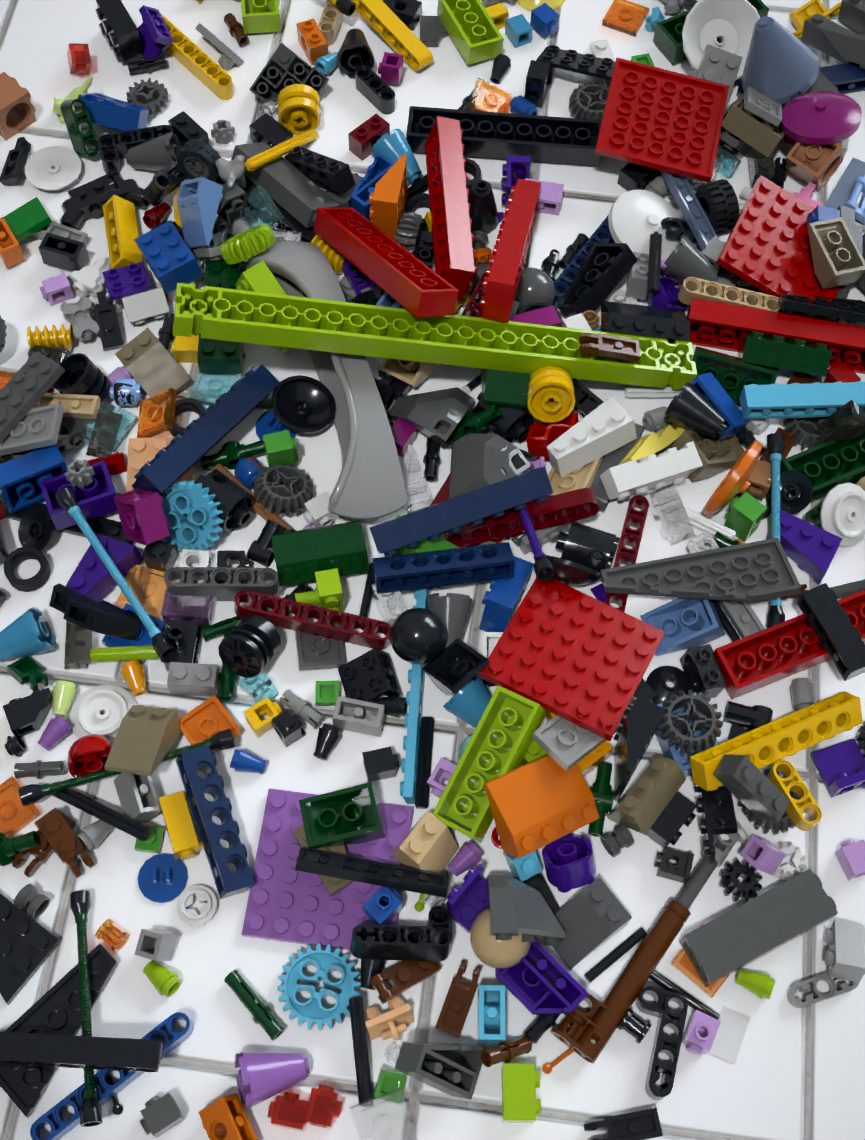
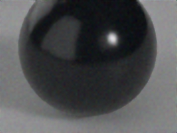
(418, 635)

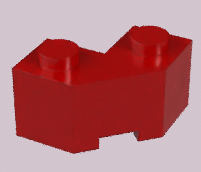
(543, 434)

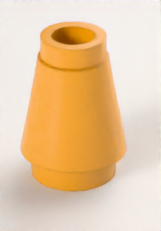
(135, 677)

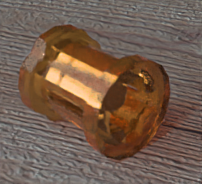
(112, 935)

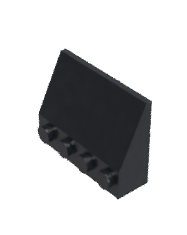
(633, 739)

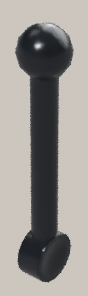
(117, 1108)

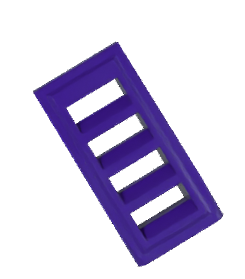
(346, 268)

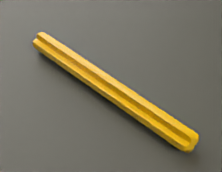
(280, 149)

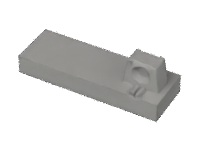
(228, 57)

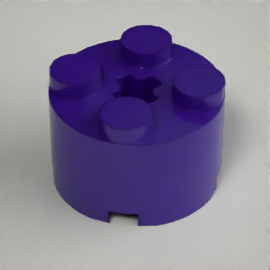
(569, 862)

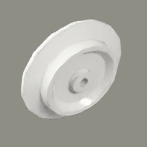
(53, 168)
(844, 513)
(100, 711)

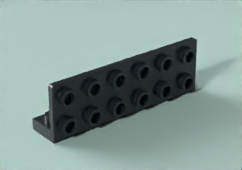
(576, 62)

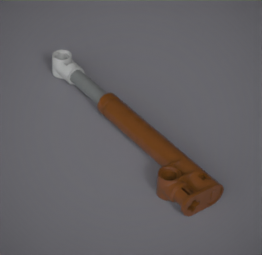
(595, 1028)

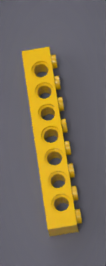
(781, 737)

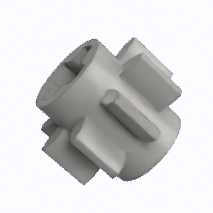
(223, 131)
(80, 473)

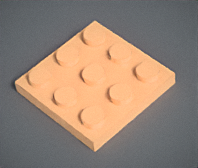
(144, 450)

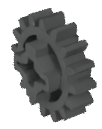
(148, 95)

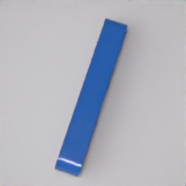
(105, 1092)

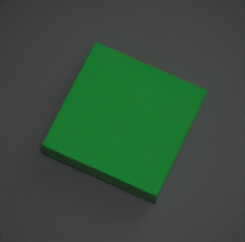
(27, 219)

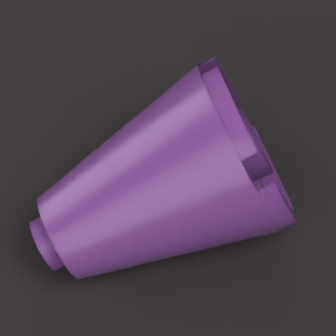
(268, 1074)

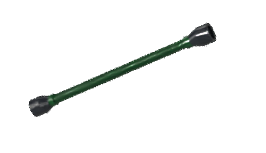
(34, 792)
(80, 904)

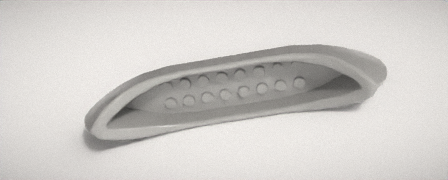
(371, 470)

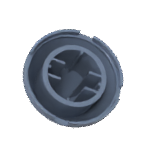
(778, 62)

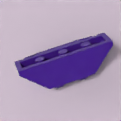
(542, 983)

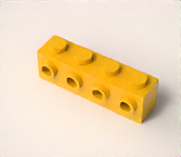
(121, 231)

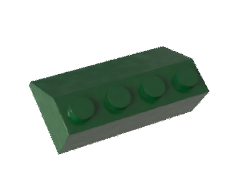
(785, 354)
(732, 372)
(320, 549)

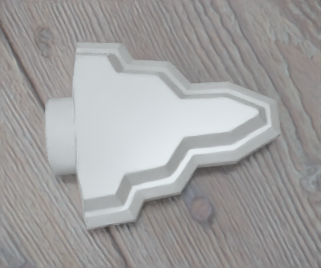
(90, 278)

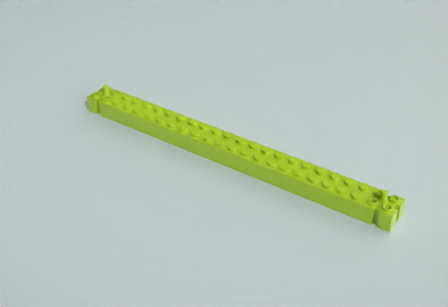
(399, 335)

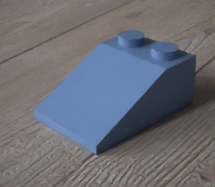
(685, 624)

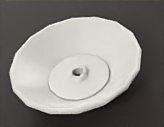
(727, 19)

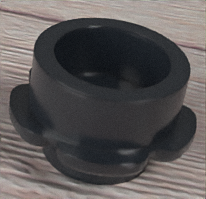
(15, 745)

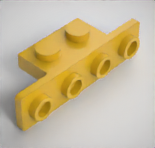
(808, 10)

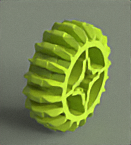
(247, 244)

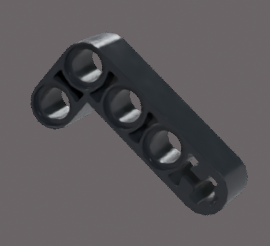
(116, 145)
(405, 942)
(661, 1043)

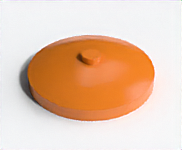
(735, 480)

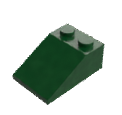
(342, 817)

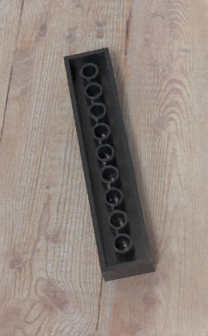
(511, 134)

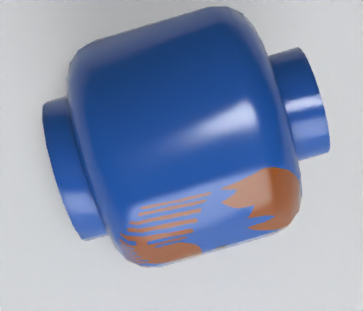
(247, 471)

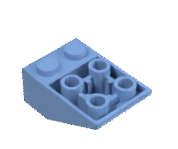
(198, 210)

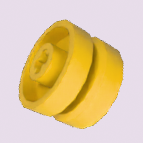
(299, 108)
(550, 394)

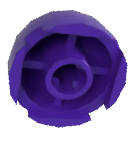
(667, 296)

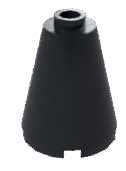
(354, 53)
(482, 207)
(695, 412)

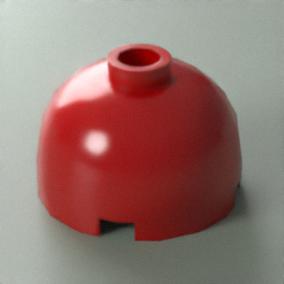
(88, 754)

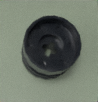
(82, 377)
(249, 646)

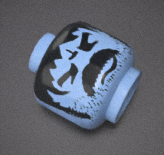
(126, 392)

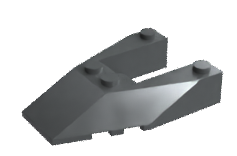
(834, 38)

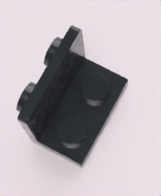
(369, 676)

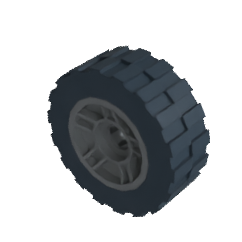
(198, 160)

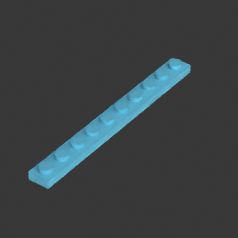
(412, 720)

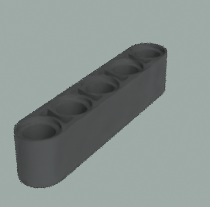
(612, 459)
(212, 575)

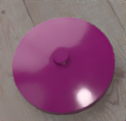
(821, 117)

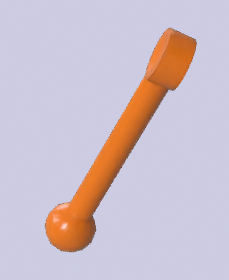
(547, 1067)

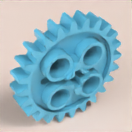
(190, 516)
(312, 1010)

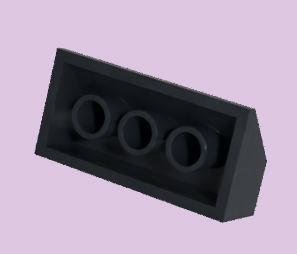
(645, 321)

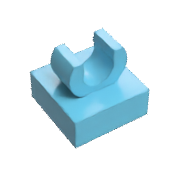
(654, 18)

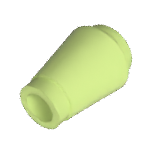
(62, 697)

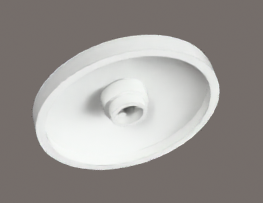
(637, 216)

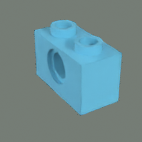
(491, 1014)

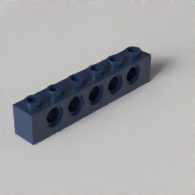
(443, 567)
(226, 881)

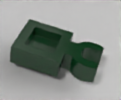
(28, 671)

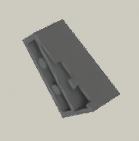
(444, 1066)

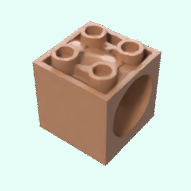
(15, 107)
(814, 162)

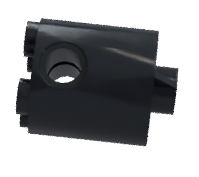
(512, 423)
(233, 499)
(588, 546)

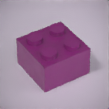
(142, 516)

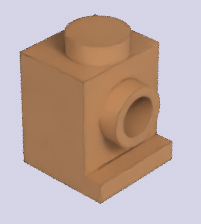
(760, 479)

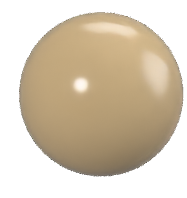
(492, 951)

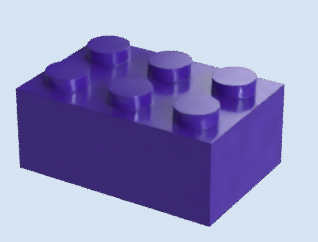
(92, 500)

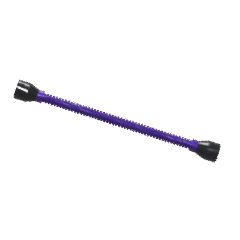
(542, 566)

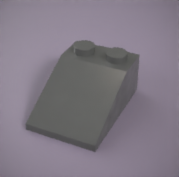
(589, 922)

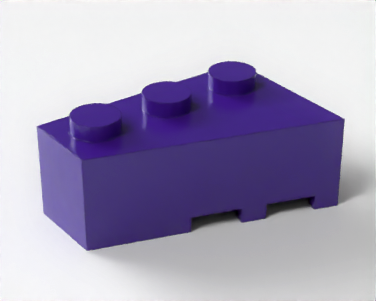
(807, 545)
(92, 576)

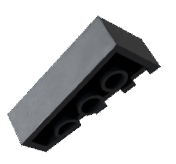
(597, 277)

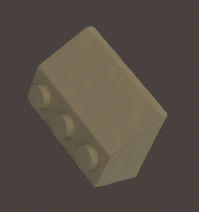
(752, 129)
(648, 794)

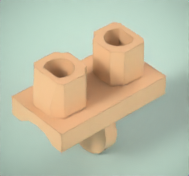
(389, 1023)

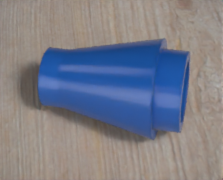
(247, 762)

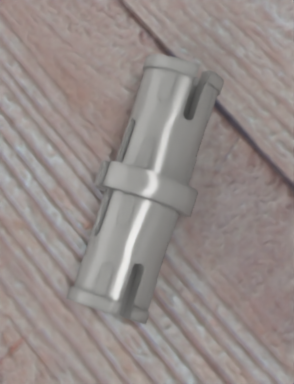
(302, 709)

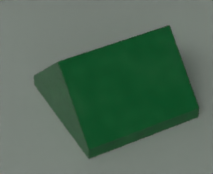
(504, 387)

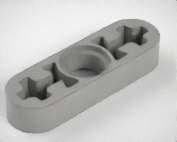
(808, 1000)

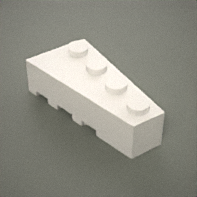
(592, 437)
(651, 472)

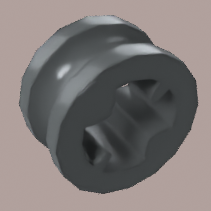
(479, 239)

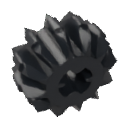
(749, 877)

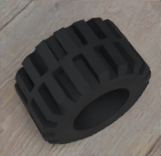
(719, 204)

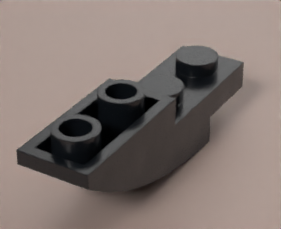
(93, 615)

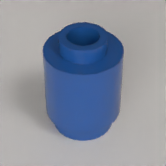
(521, 105)

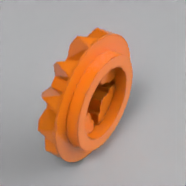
(482, 255)

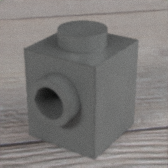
(160, 1115)

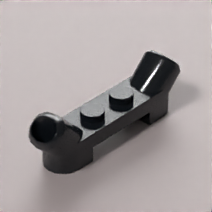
(163, 184)
(79, 211)

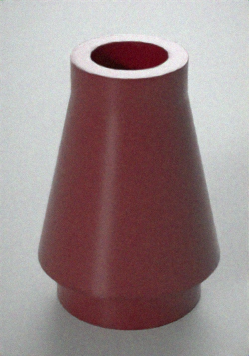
(156, 215)

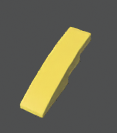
(654, 442)

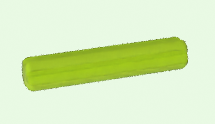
(123, 653)

